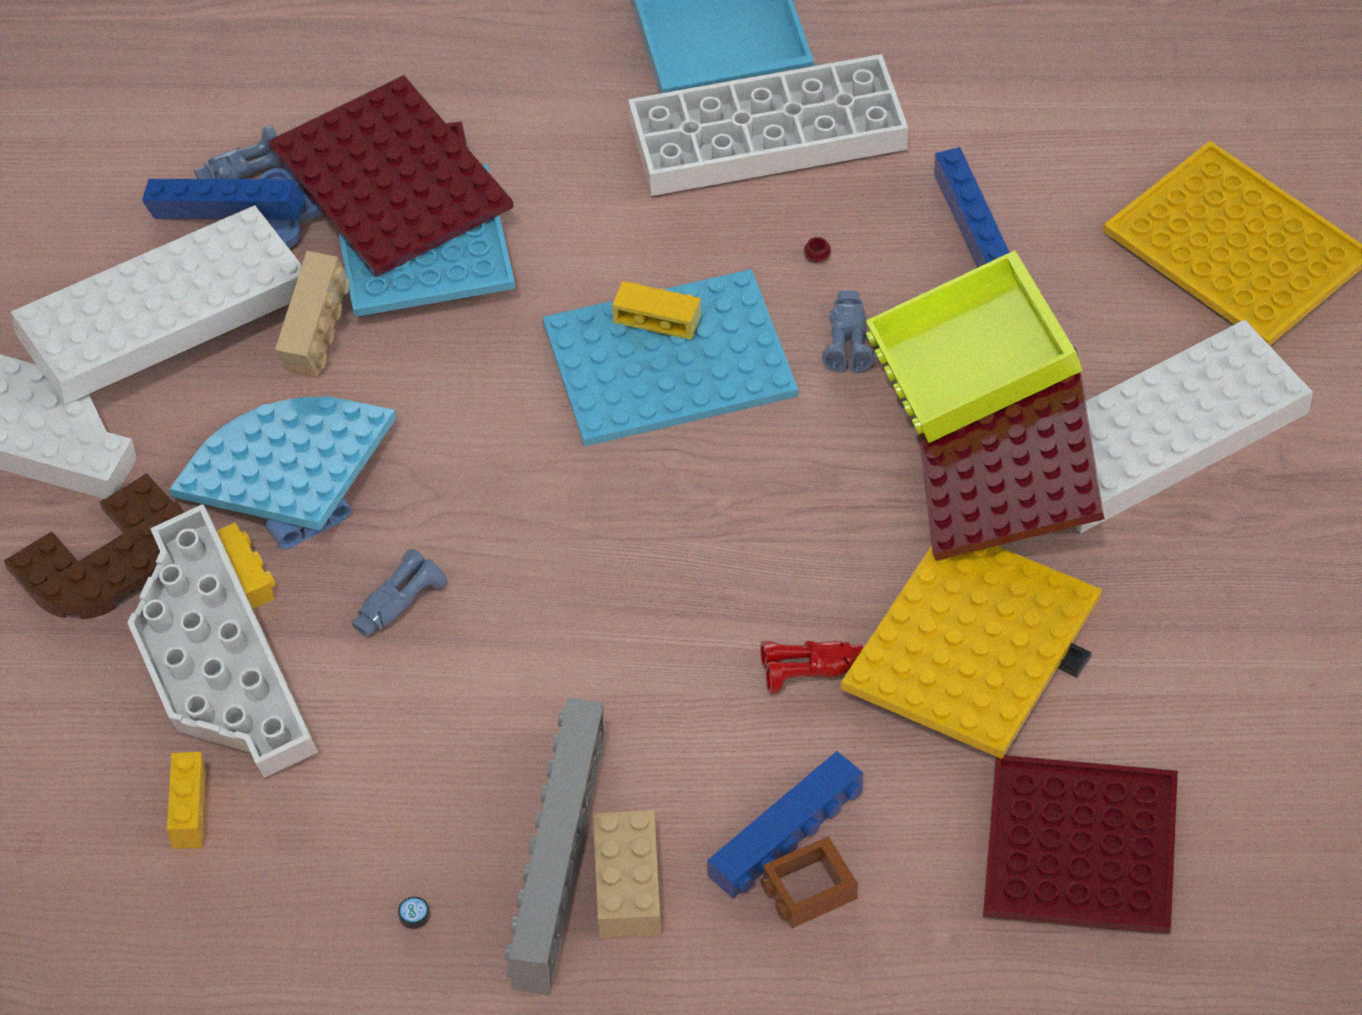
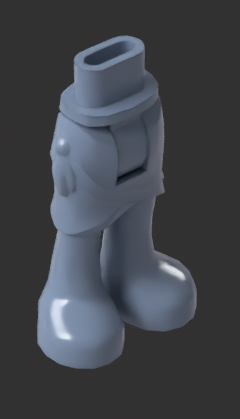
(234, 162)
(847, 323)
(388, 603)

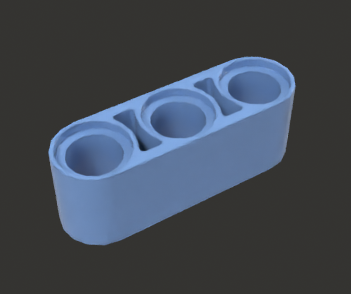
(290, 535)

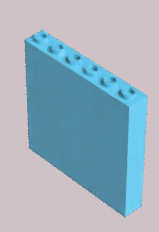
(719, 40)

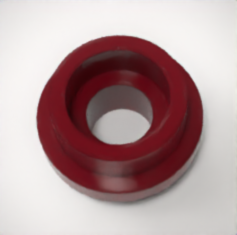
(817, 249)

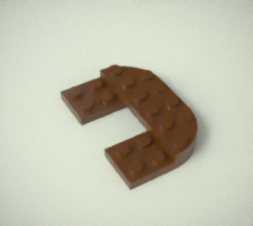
(98, 580)

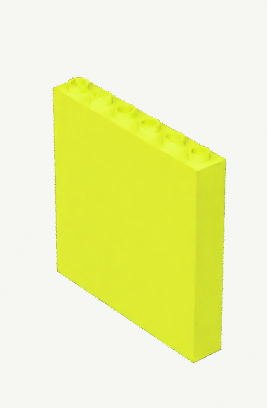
(972, 347)

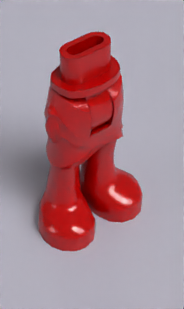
(825, 659)

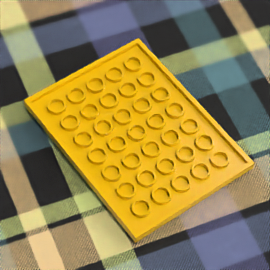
(1237, 242)
(972, 644)

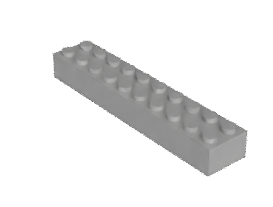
(556, 847)

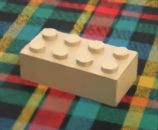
(312, 314)
(626, 874)

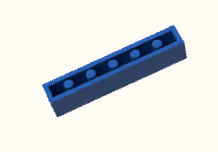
(222, 198)
(968, 207)
(785, 824)

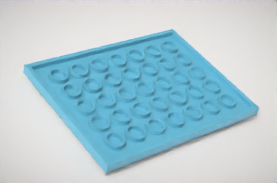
(645, 380)

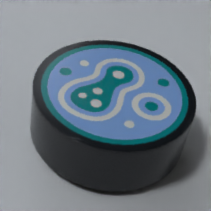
(413, 912)

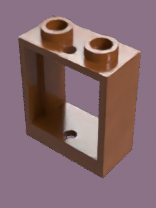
(842, 893)

